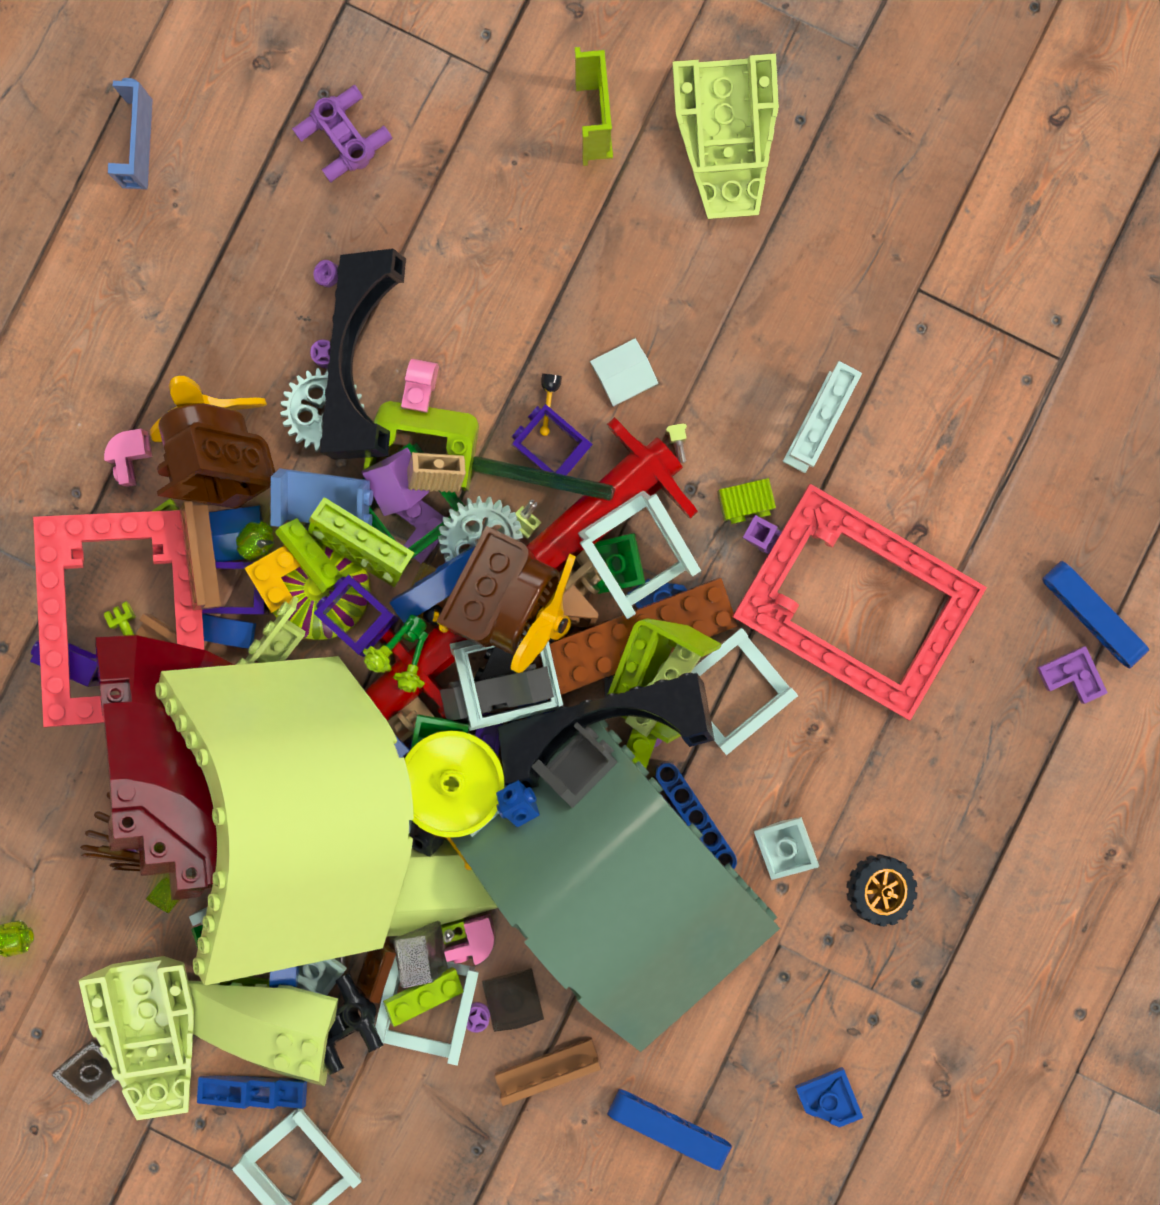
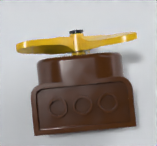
(211, 448)
(508, 599)

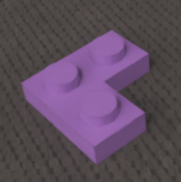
(425, 520)
(1074, 668)

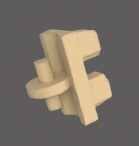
(585, 577)
(404, 721)

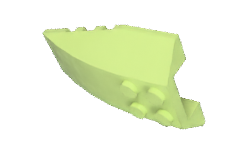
(728, 129)
(437, 891)
(267, 1026)
(145, 1030)

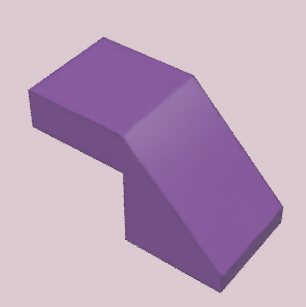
(761, 534)

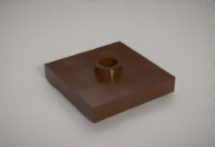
(376, 972)

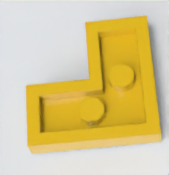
(267, 576)

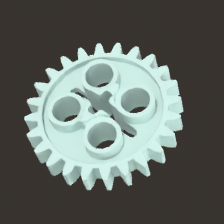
(311, 430)
(458, 533)

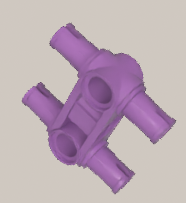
(342, 133)

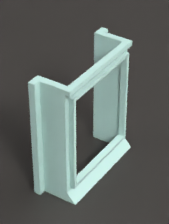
(668, 530)
(765, 713)
(476, 720)
(450, 1051)
(265, 1189)

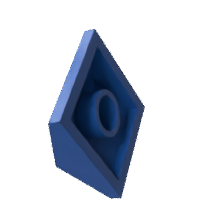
(225, 528)

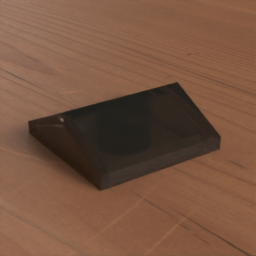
(420, 955)
(513, 1000)
(86, 1072)

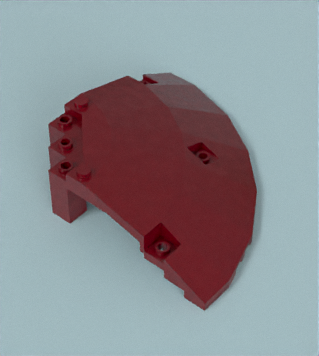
(153, 777)

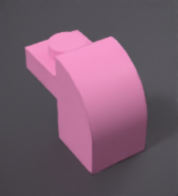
(419, 384)
(125, 448)
(480, 941)

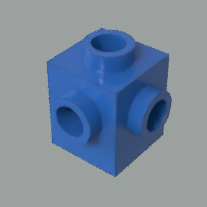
(517, 803)

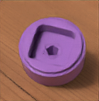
(326, 273)

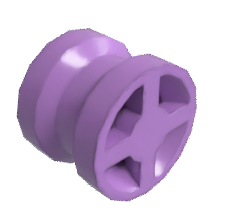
(320, 350)
(475, 1022)

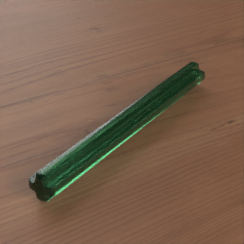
(543, 478)

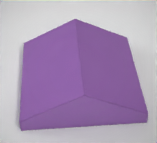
(390, 483)

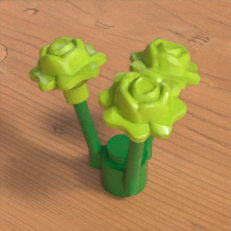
(378, 660)

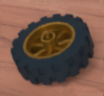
(902, 900)

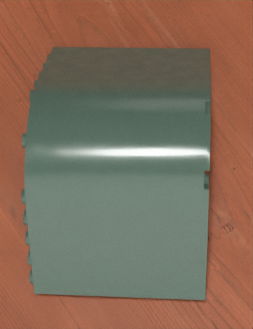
(620, 898)

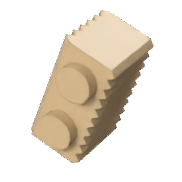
(436, 472)

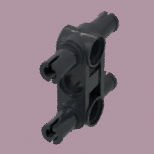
(349, 1021)

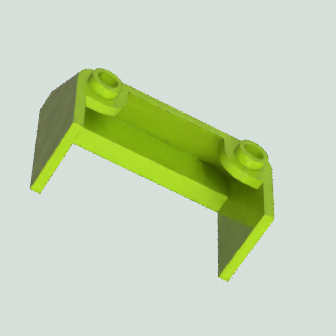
(458, 426)
(646, 651)

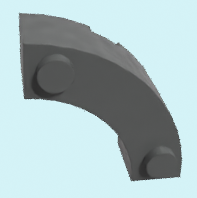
(500, 692)

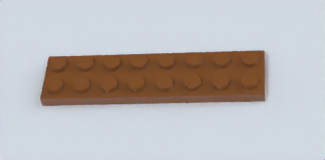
(598, 649)

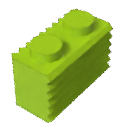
(746, 500)

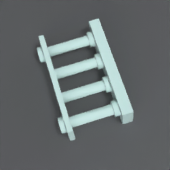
(822, 417)

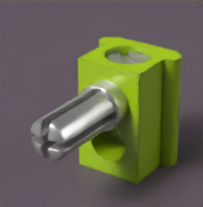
(449, 933)

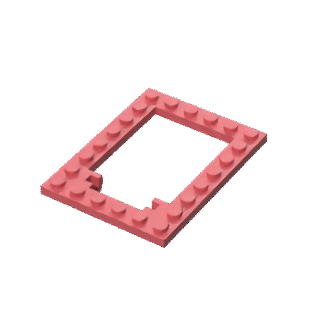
(826, 519)
(55, 544)

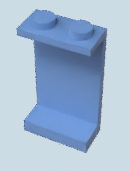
(136, 172)
(299, 493)

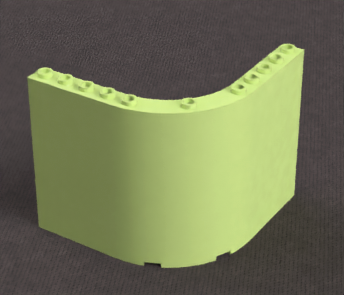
(302, 812)

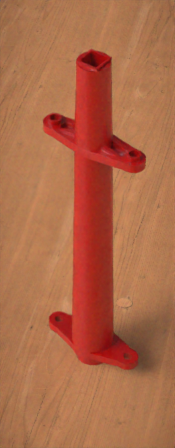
(643, 469)

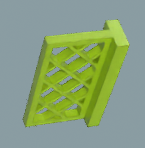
(359, 542)

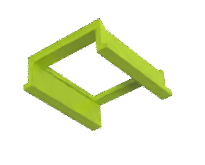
(592, 75)

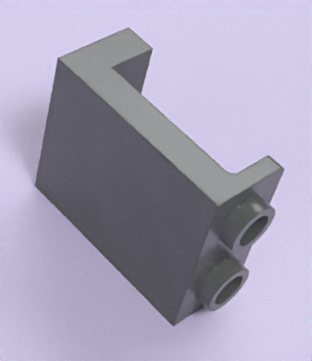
(578, 766)

